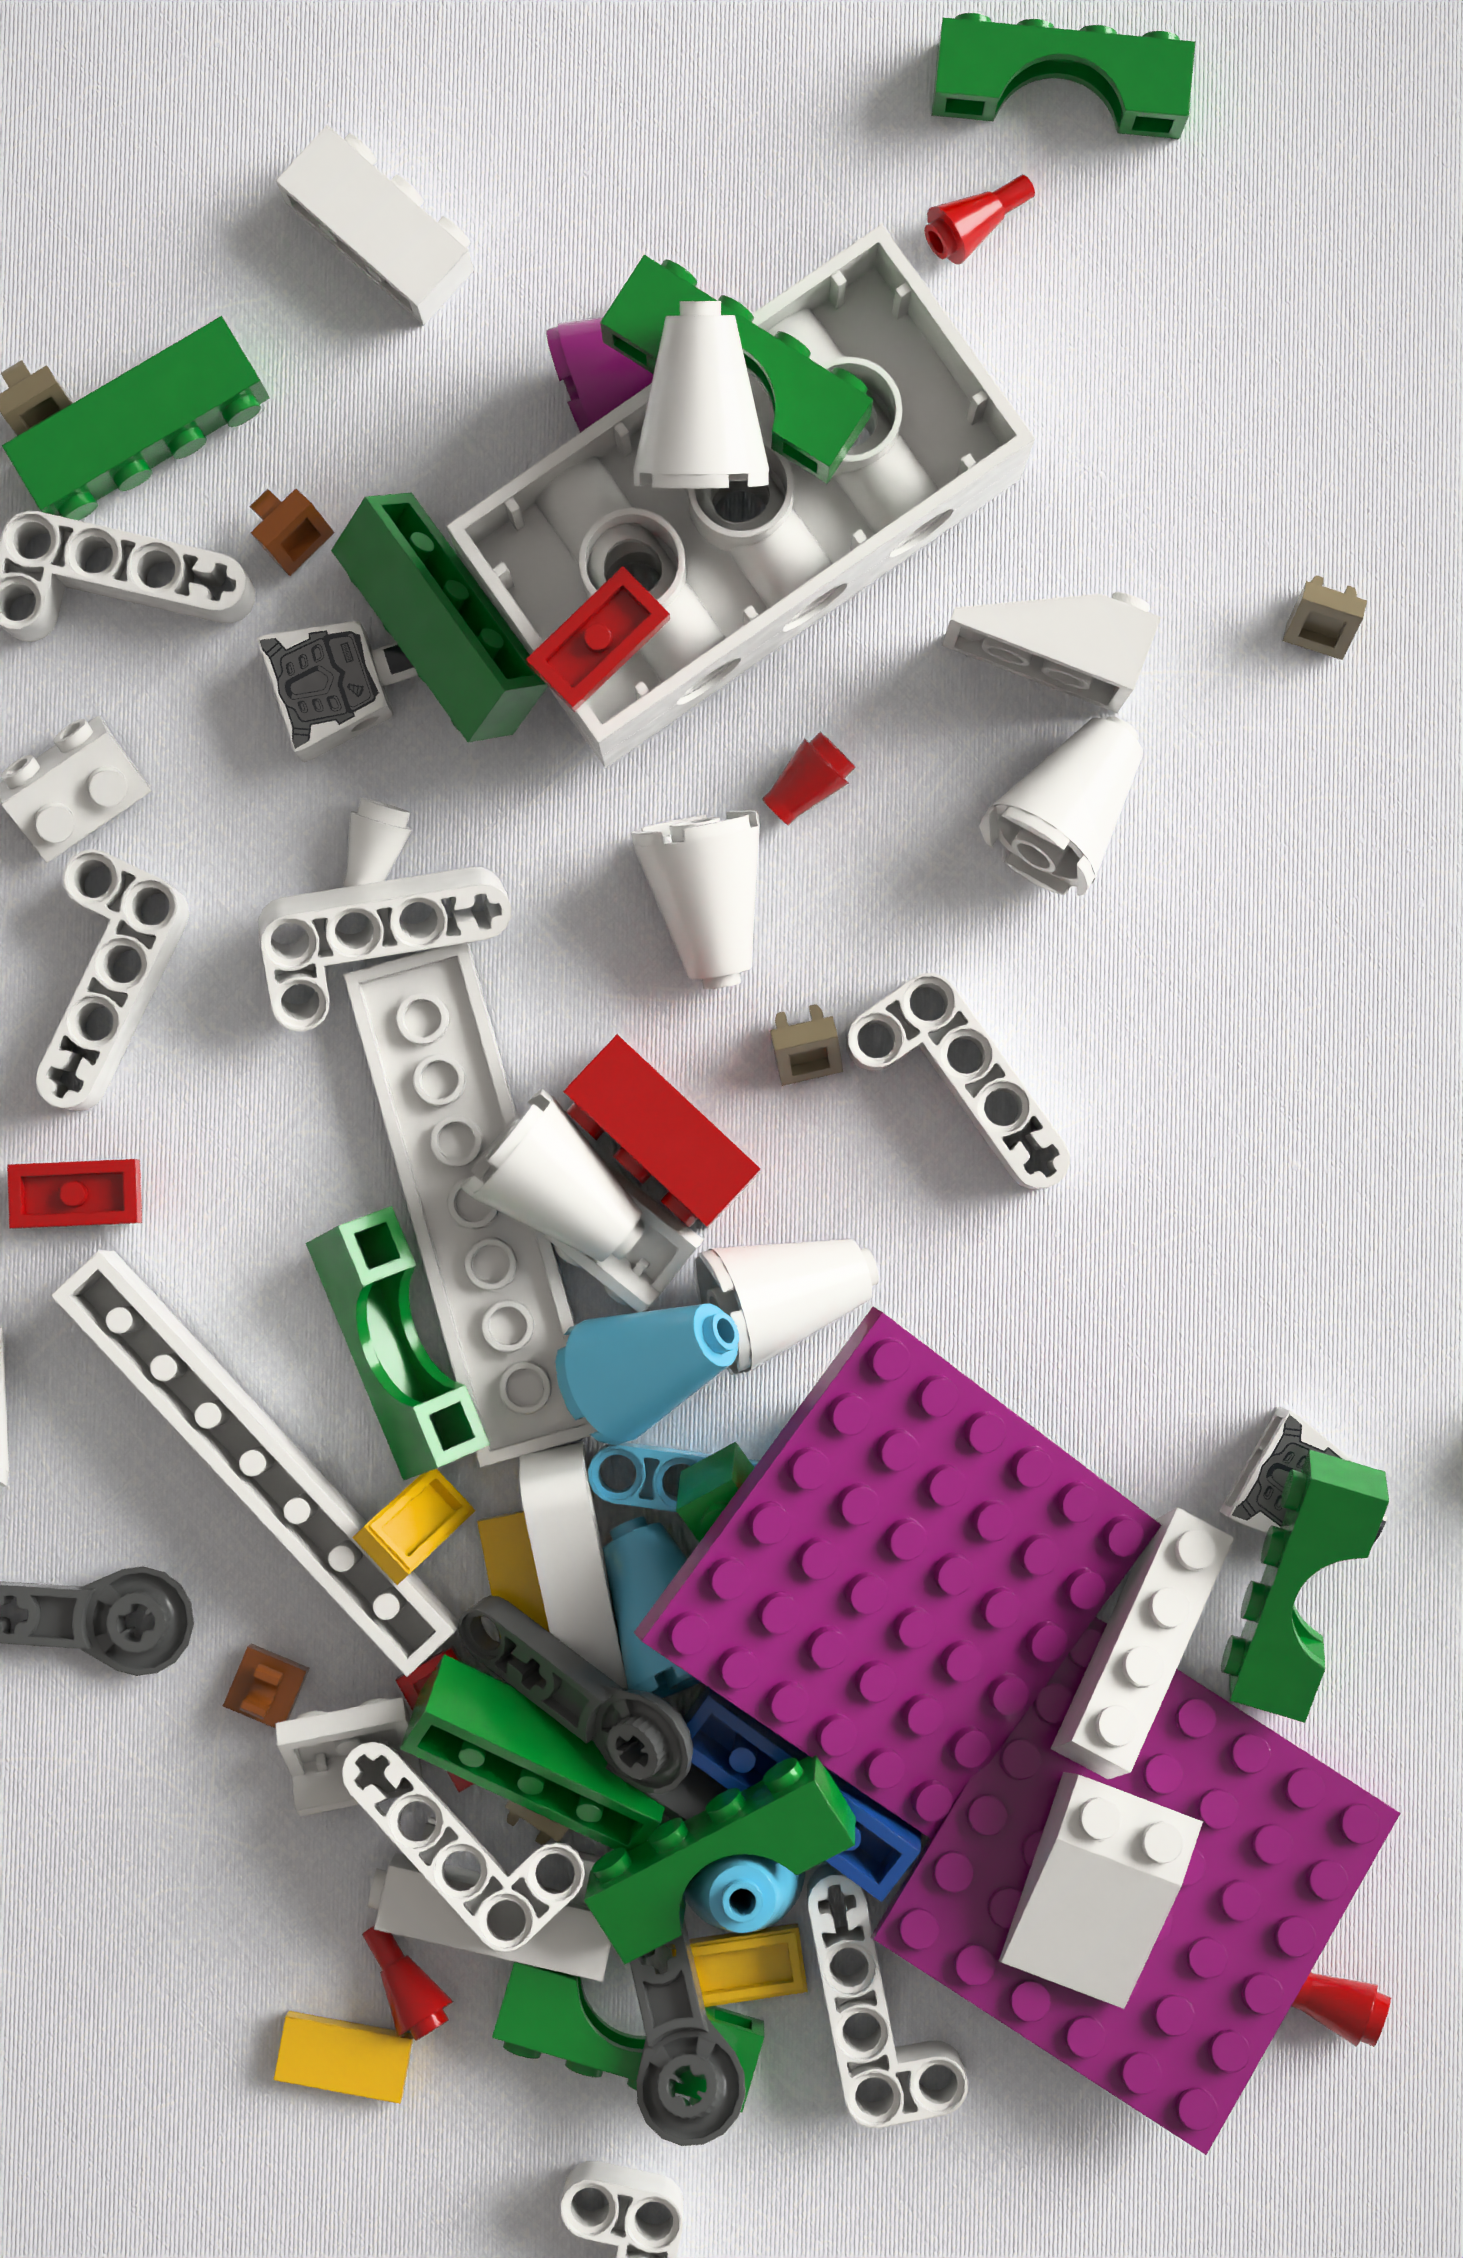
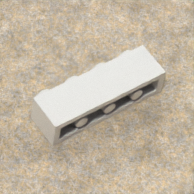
(1142, 1645)

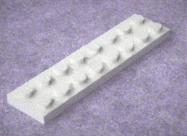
(486, 1271)

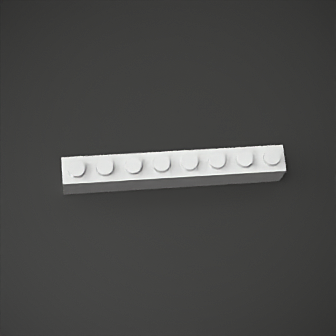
(252, 1456)

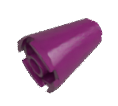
(592, 371)

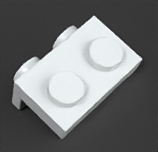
(71, 787)
(650, 1263)
(320, 1742)

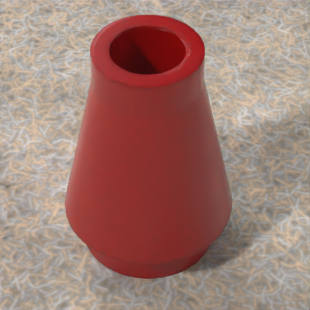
(808, 778)
(1345, 2007)

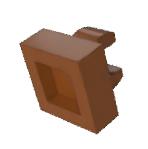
(289, 528)
(265, 1686)

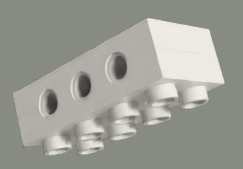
(743, 589)

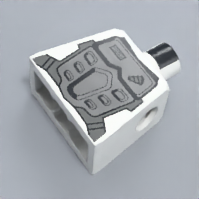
(331, 683)
(1260, 1486)

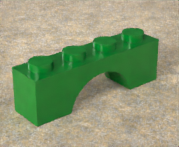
(1137, 77)
(813, 409)
(367, 1282)
(1328, 1519)
(786, 1817)
(552, 2016)

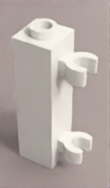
(415, 1909)

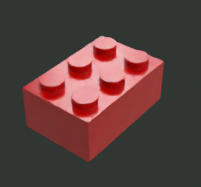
(659, 1134)

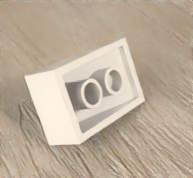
(1071, 643)
(1099, 1889)

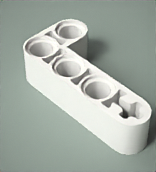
(124, 579)
(382, 936)
(99, 985)
(968, 1089)
(570, 1555)
(453, 1836)
(864, 1993)
(618, 2220)

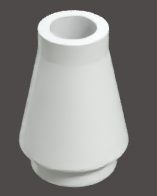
(375, 841)

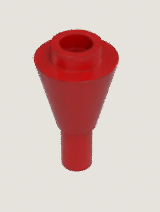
(963, 224)
(411, 1994)

